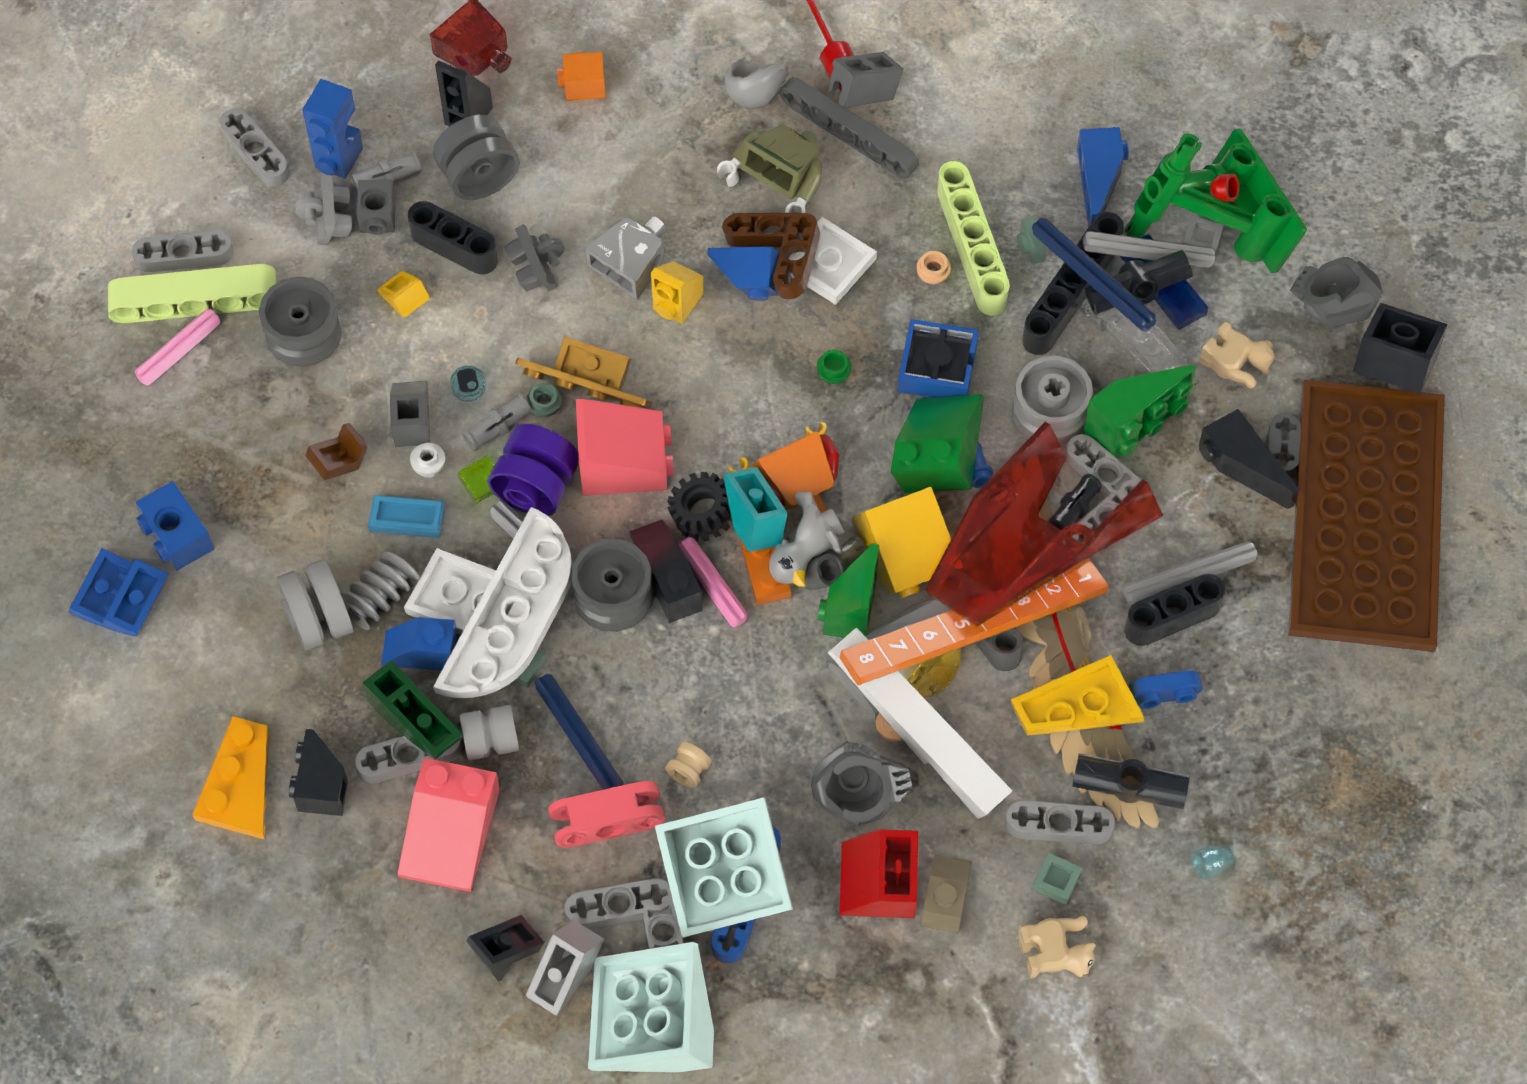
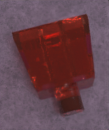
(471, 40)

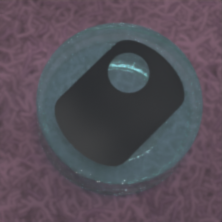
(468, 383)

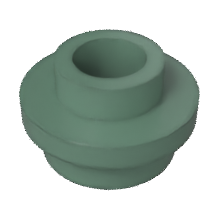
(544, 391)

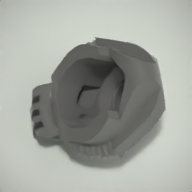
(1340, 304)
(859, 783)

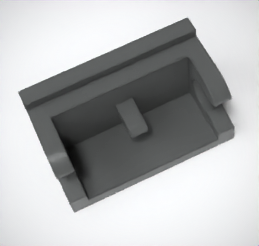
(865, 79)

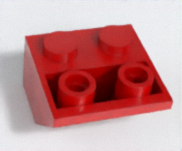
(880, 874)

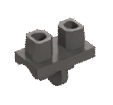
(538, 255)

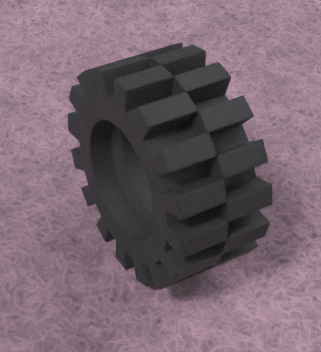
(691, 493)

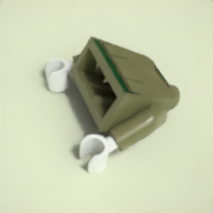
(781, 161)

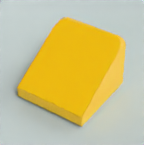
(404, 293)

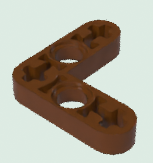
(748, 229)

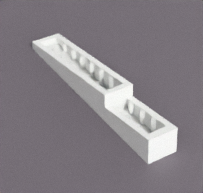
(930, 736)

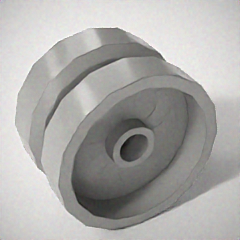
(1053, 392)
(310, 606)

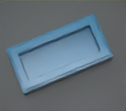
(406, 516)

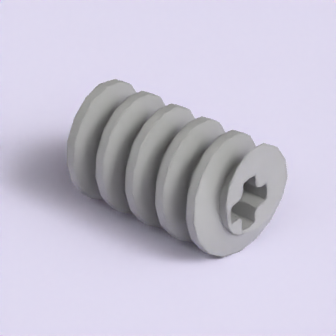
(377, 587)

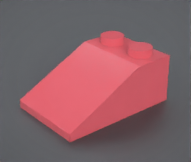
(448, 824)

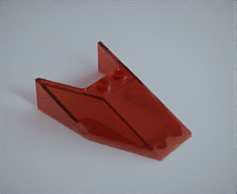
(1010, 552)

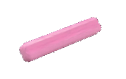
(177, 347)
(713, 583)

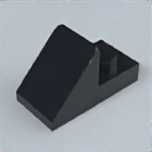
(505, 944)

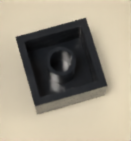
(1399, 348)

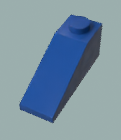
(1100, 165)

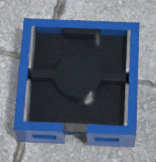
(937, 359)

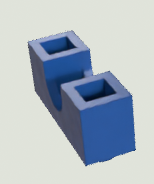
(332, 141)

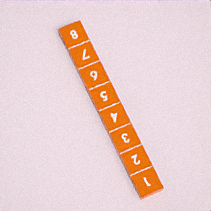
(951, 631)

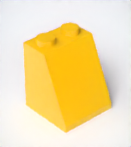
(909, 540)

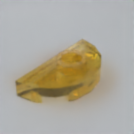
(936, 673)

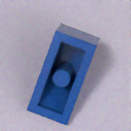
(748, 269)
(420, 643)

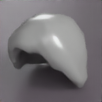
(753, 86)

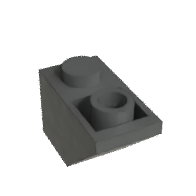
(410, 413)

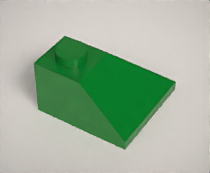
(851, 597)

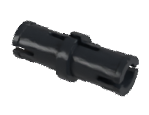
(1084, 493)

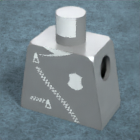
(628, 254)

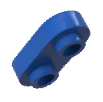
(1175, 686)

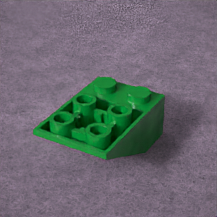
(1137, 408)

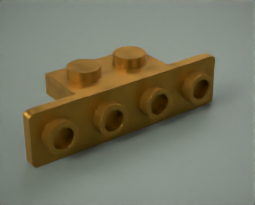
(588, 367)

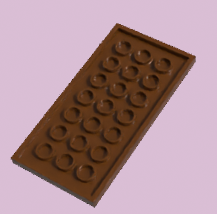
(1368, 516)

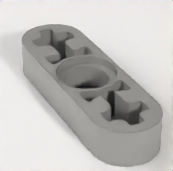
(255, 160)
(171, 242)
(401, 768)
(1071, 811)

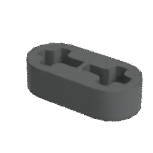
(1291, 445)

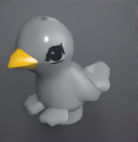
(813, 536)

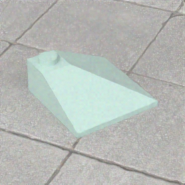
(723, 867)
(651, 1012)

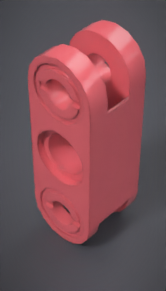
(607, 813)

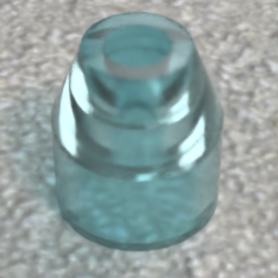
(1212, 861)

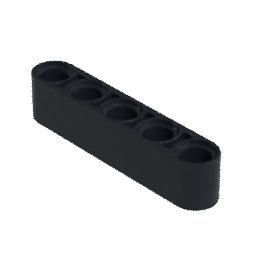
(1065, 295)

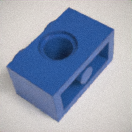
(167, 508)

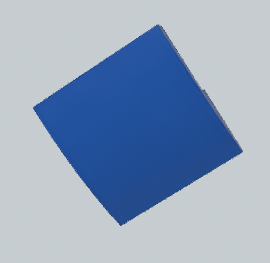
(118, 593)

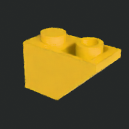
(675, 291)

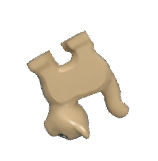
(1234, 352)
(1052, 949)

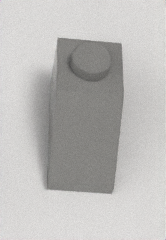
(564, 966)

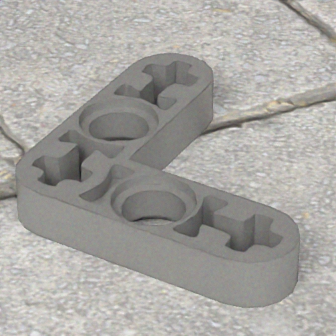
(1113, 490)
(651, 914)

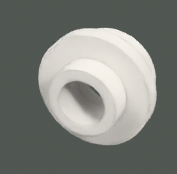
(431, 467)

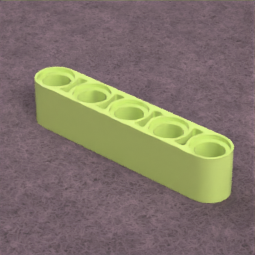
(973, 251)
(188, 293)

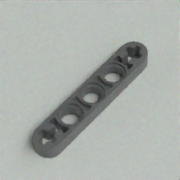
(849, 127)

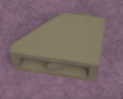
(946, 894)

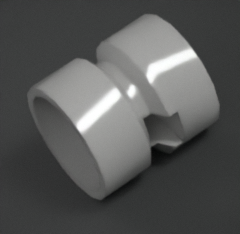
(489, 732)

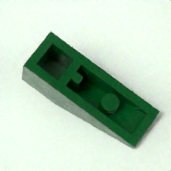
(410, 710)

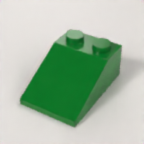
(938, 444)

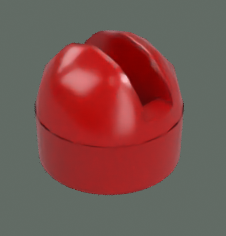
(1225, 187)

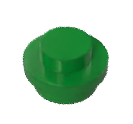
(833, 367)

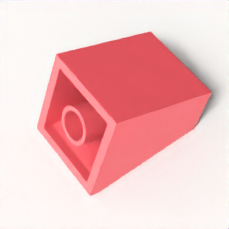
(622, 448)

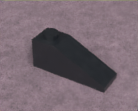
(461, 94)
(1245, 458)
(670, 571)

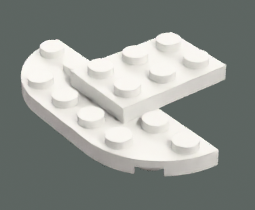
(496, 611)

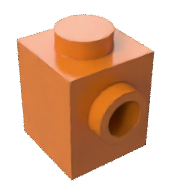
(582, 76)

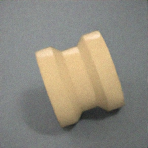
(688, 765)

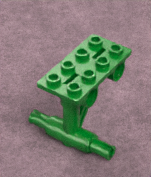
(1261, 211)

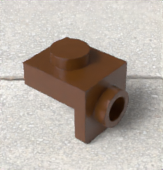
(338, 454)

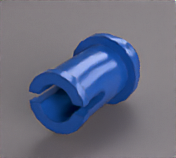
(982, 471)

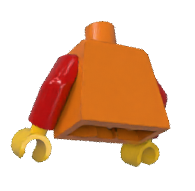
(800, 466)

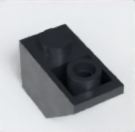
(320, 778)

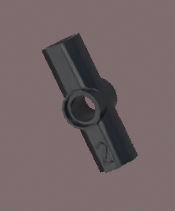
(1144, 279)
(1155, 784)

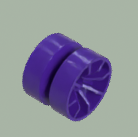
(534, 469)

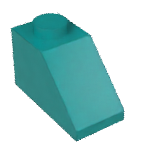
(754, 509)

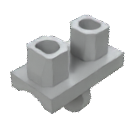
(322, 210)

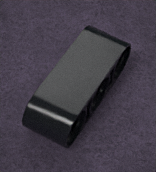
(460, 250)
(1183, 596)

